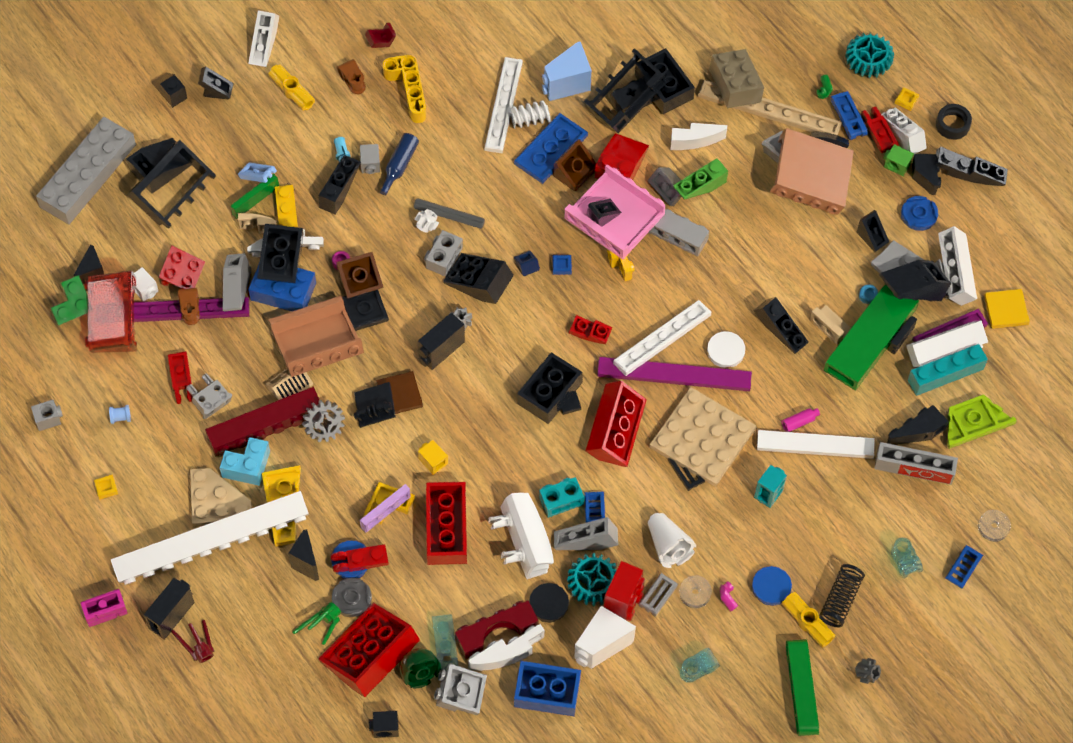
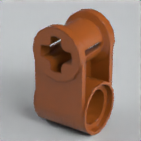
(352, 76)
(189, 305)

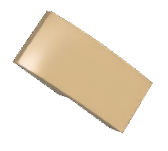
(249, 221)

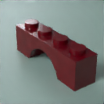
(517, 618)

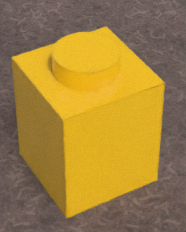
(432, 456)

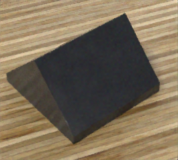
(302, 557)

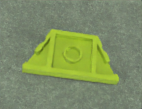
(975, 419)

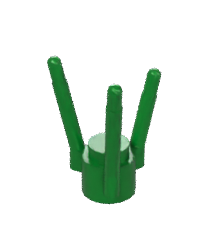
(328, 614)

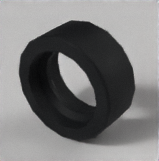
(952, 133)

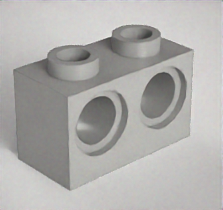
(446, 254)

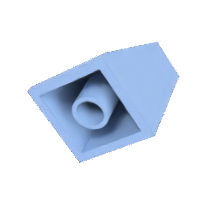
(567, 74)

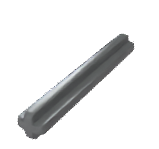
(450, 213)

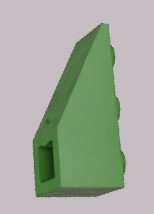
(703, 180)

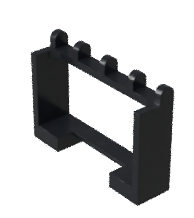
(622, 119)
(135, 192)

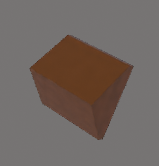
(574, 166)
(359, 275)

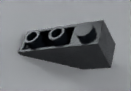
(338, 185)
(780, 323)
(921, 428)

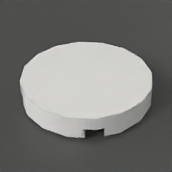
(726, 349)

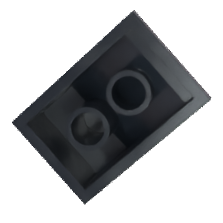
(280, 253)

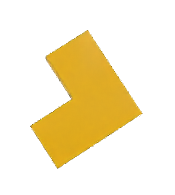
(381, 493)

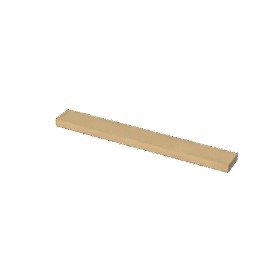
(776, 112)

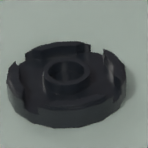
(549, 602)

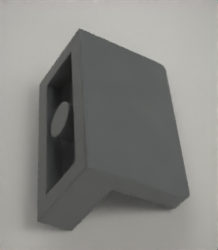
(663, 182)

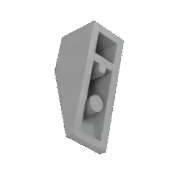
(587, 536)

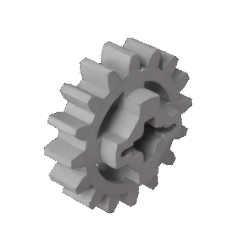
(331, 423)

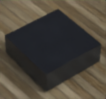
(571, 405)

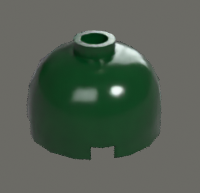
(419, 667)

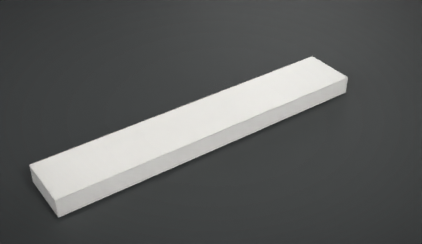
(503, 104)
(662, 338)
(815, 444)

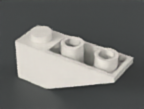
(906, 132)

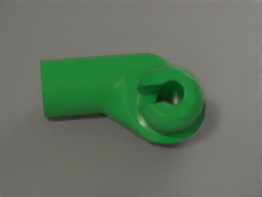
(826, 87)

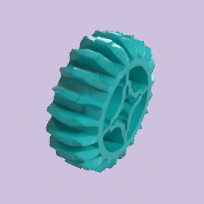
(869, 55)
(579, 573)

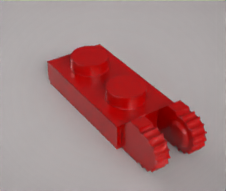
(879, 130)
(180, 374)
(361, 558)

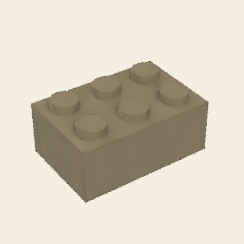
(736, 78)

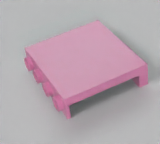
(638, 214)

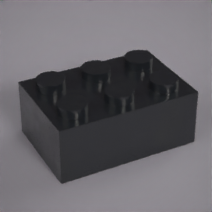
(678, 88)
(549, 388)

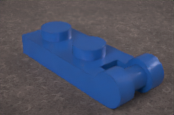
(849, 115)

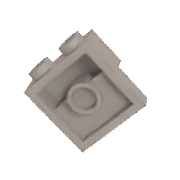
(460, 689)

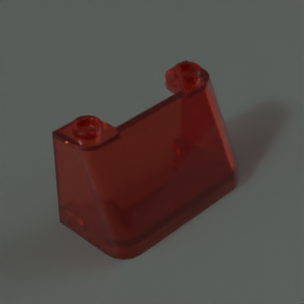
(111, 312)

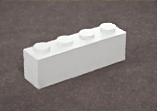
(957, 265)
(946, 343)

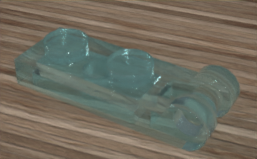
(445, 639)

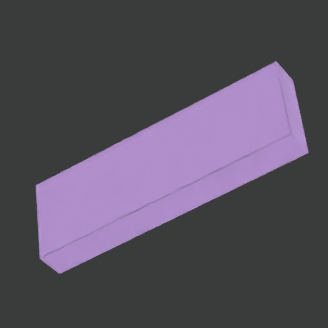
(385, 508)

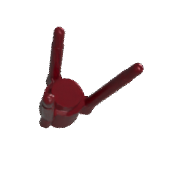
(203, 651)

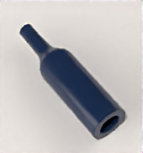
(399, 160)

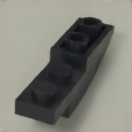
(972, 170)

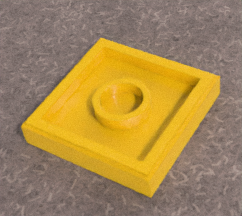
(1006, 308)

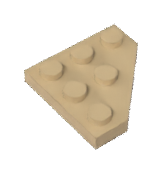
(214, 498)

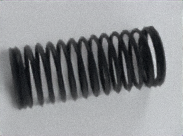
(854, 579)

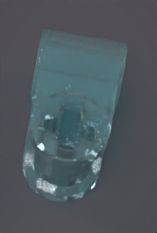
(907, 561)
(701, 664)

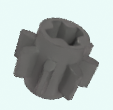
(868, 670)

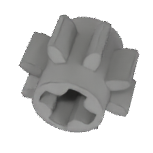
(464, 316)

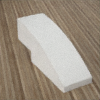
(697, 136)

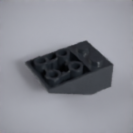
(146, 158)
(479, 277)
(917, 281)

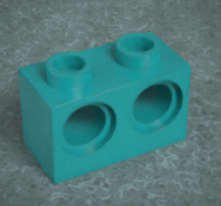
(770, 486)
(563, 501)

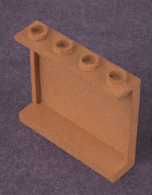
(813, 171)
(315, 336)

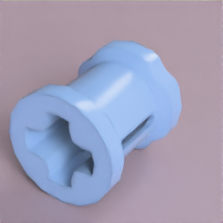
(119, 414)

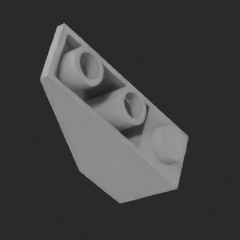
(235, 281)

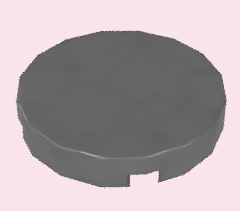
(352, 597)

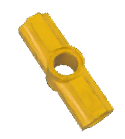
(297, 93)
(800, 610)

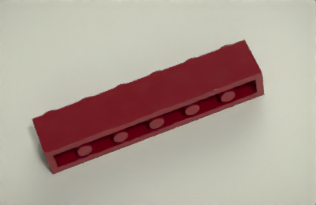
(261, 422)

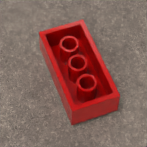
(446, 523)

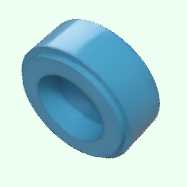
(867, 293)

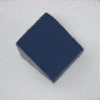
(527, 263)

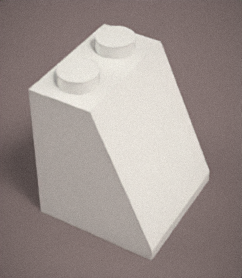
(603, 638)

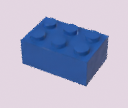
(283, 294)
(547, 688)

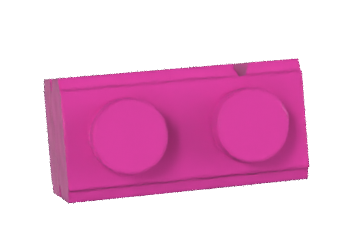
(104, 607)

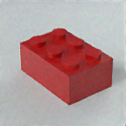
(625, 591)

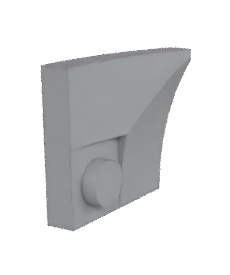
(893, 257)

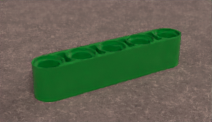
(802, 687)

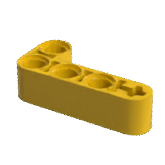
(407, 74)

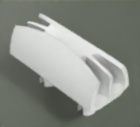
(526, 533)

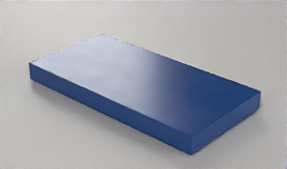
(548, 147)

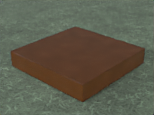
(404, 392)

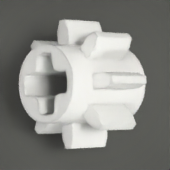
(426, 220)

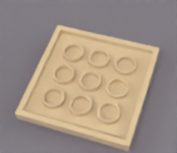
(703, 436)

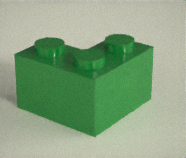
(76, 301)

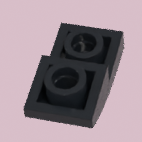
(832, 138)

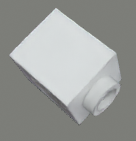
(145, 285)

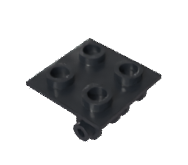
(374, 405)

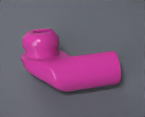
(726, 597)

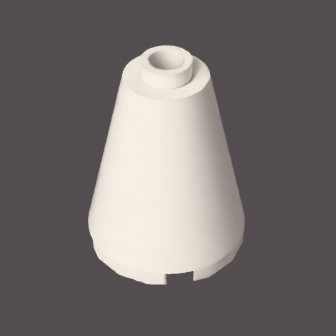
(670, 542)

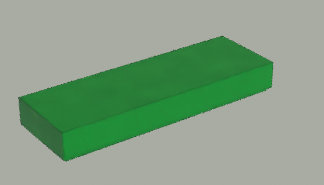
(254, 196)

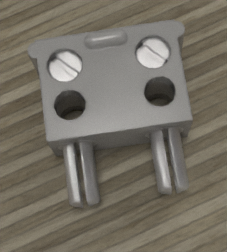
(211, 399)

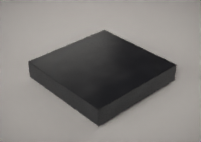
(365, 310)

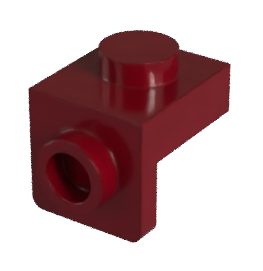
(381, 37)

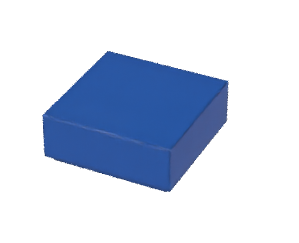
(562, 265)

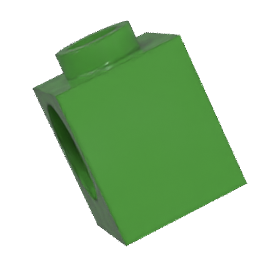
(898, 160)

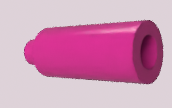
(799, 419)

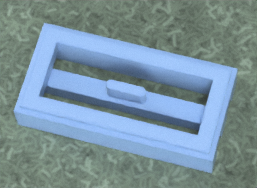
(257, 172)

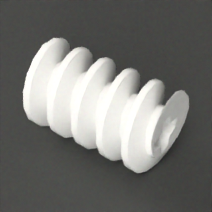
(530, 114)

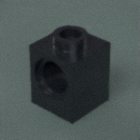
(384, 724)

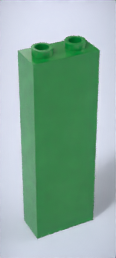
(869, 338)

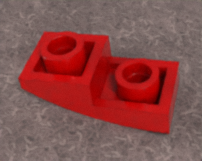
(590, 331)

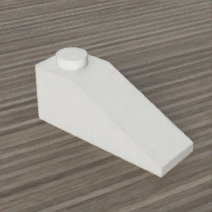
(263, 38)

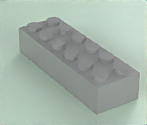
(86, 170)

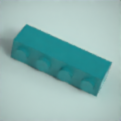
(947, 369)

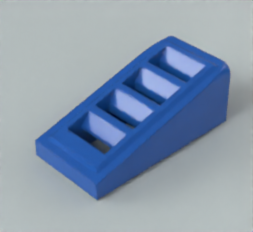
(589, 496)
(972, 553)

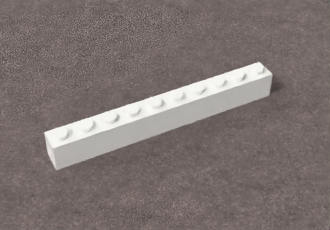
(209, 537)

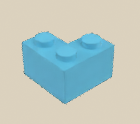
(246, 467)

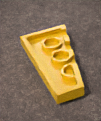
(278, 485)

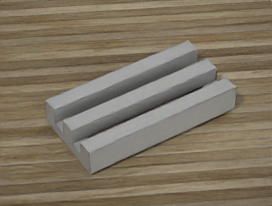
(649, 608)

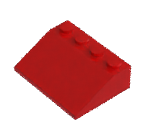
(369, 649)

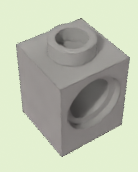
(370, 158)
(39, 412)

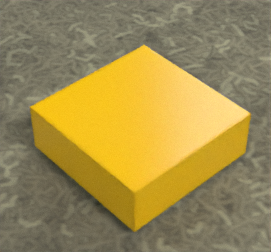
(907, 99)
(106, 487)

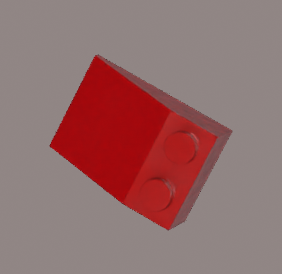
(623, 155)

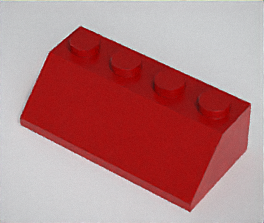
(616, 424)

